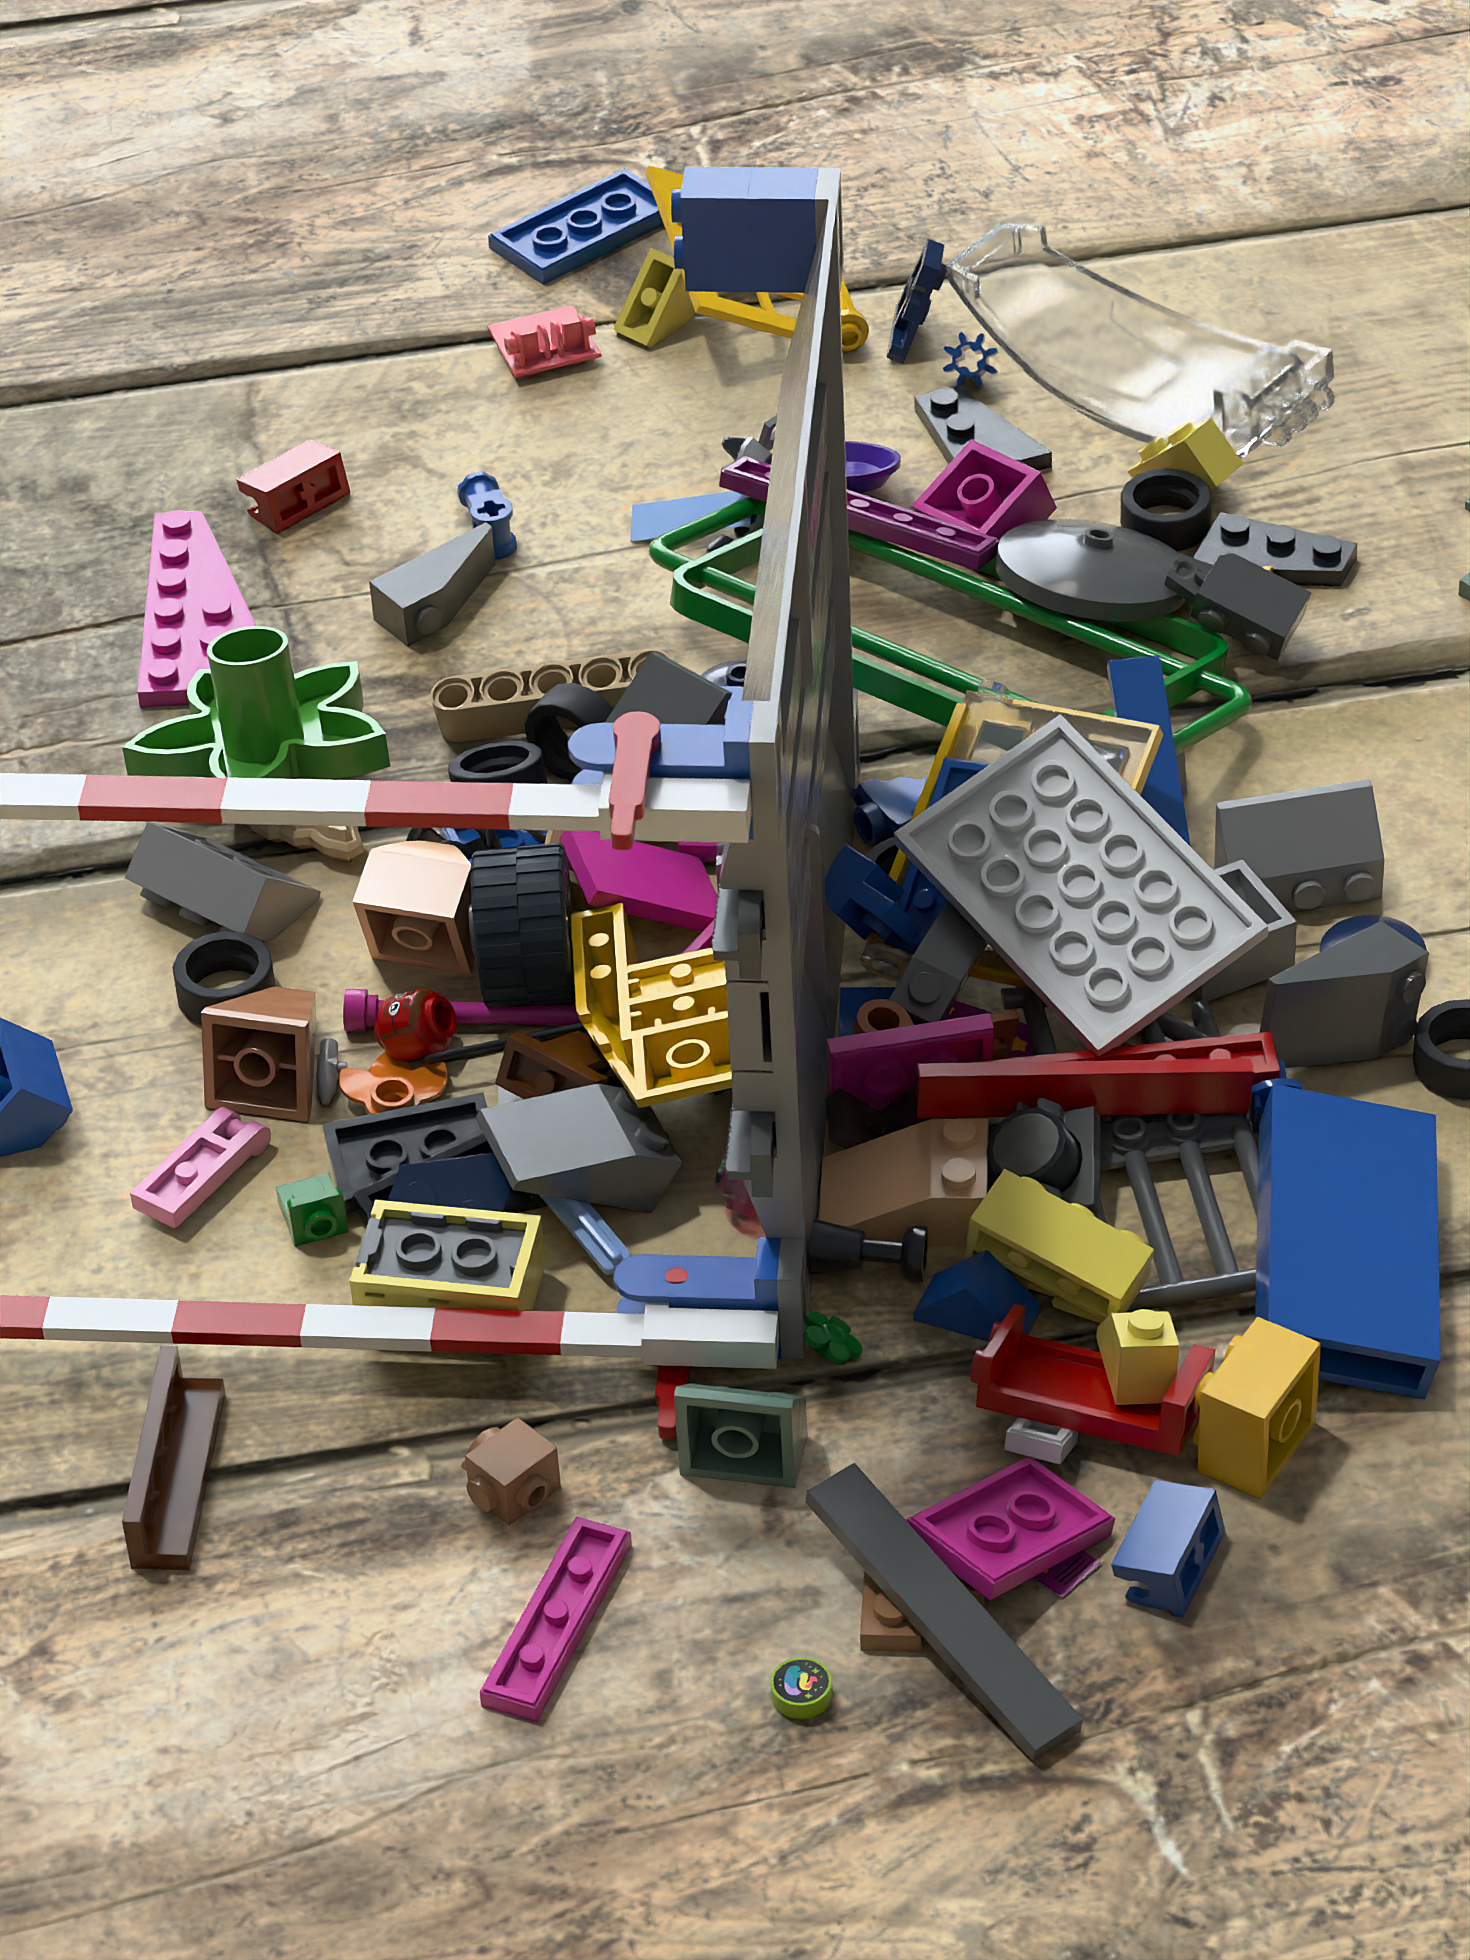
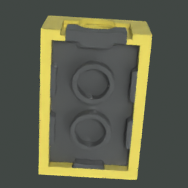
(448, 1258)

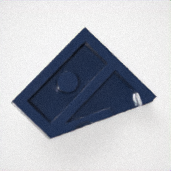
(453, 1182)

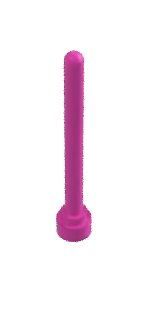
(362, 1009)

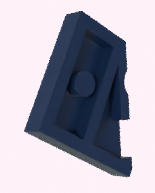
(915, 300)

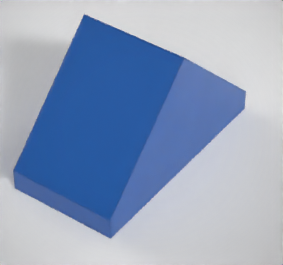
(974, 1297)

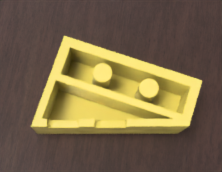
(1059, 1248)

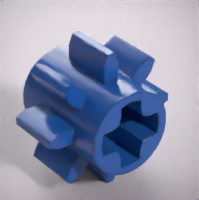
(958, 355)

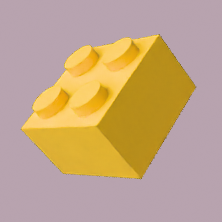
(1257, 1406)

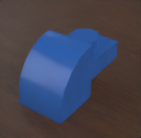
(867, 898)

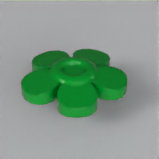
(831, 1338)

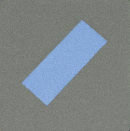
(660, 517)

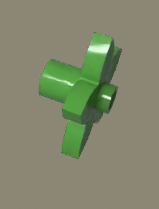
(263, 719)

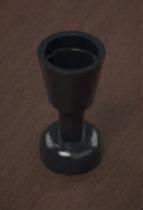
(845, 1248)

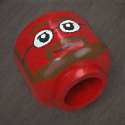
(415, 1024)

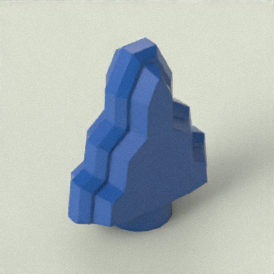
(884, 807)

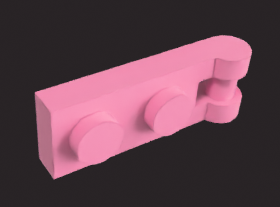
(199, 1167)

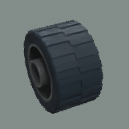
(522, 925)

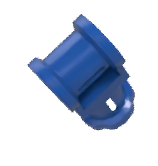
(487, 505)

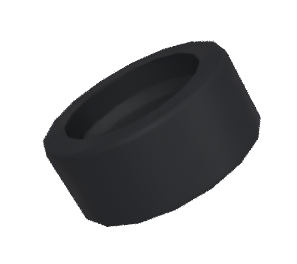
(1169, 488)
(542, 728)
(500, 763)
(214, 954)
(1436, 1069)

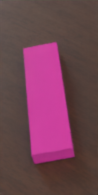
(555, 1619)

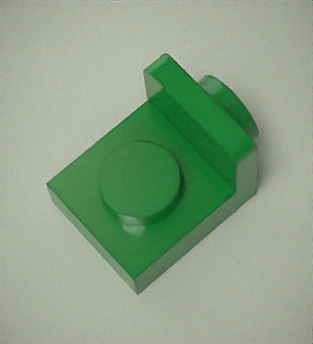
(312, 1209)

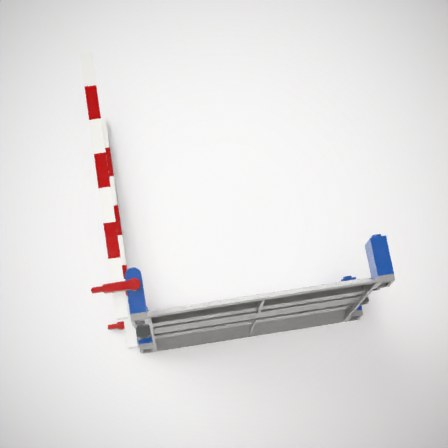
(762, 783)

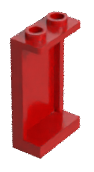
(1072, 1390)

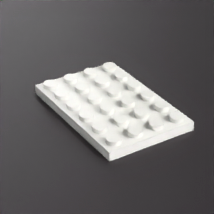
(1080, 886)

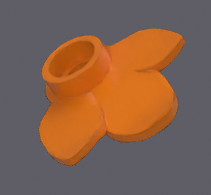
(393, 1084)

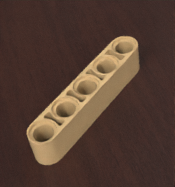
(499, 700)

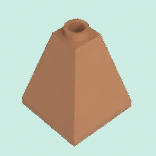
(261, 1053)

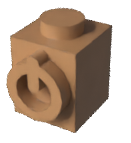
(511, 1470)

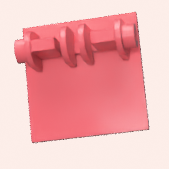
(545, 341)

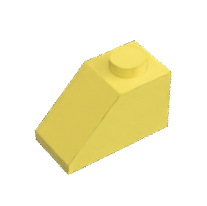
(656, 302)
(1139, 1355)

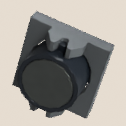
(1046, 1147)

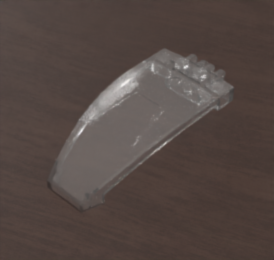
(1129, 356)

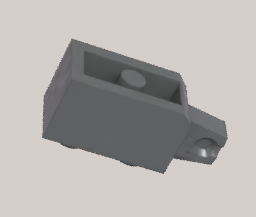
(1240, 600)

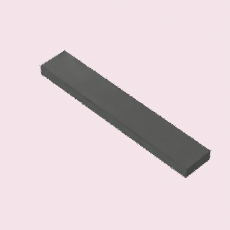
(944, 1612)

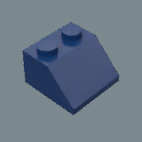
(31, 1090)

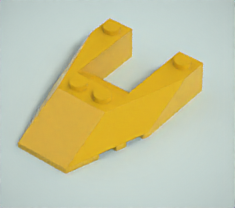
(653, 1019)

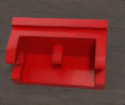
(295, 485)

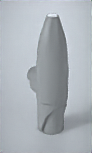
(328, 1069)

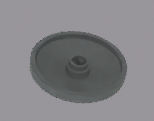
(1088, 569)

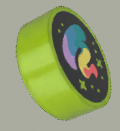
(801, 1688)

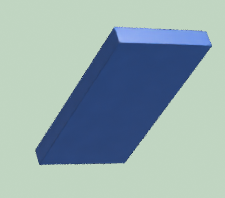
(579, 227)

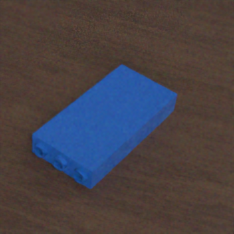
(1351, 1236)

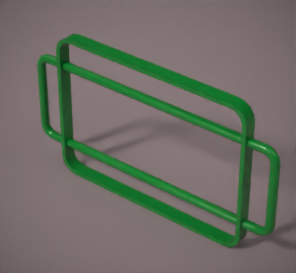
(911, 694)

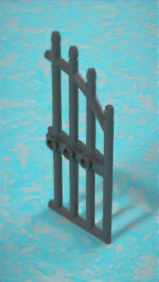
(1137, 1140)

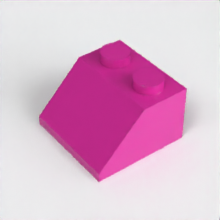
(986, 492)

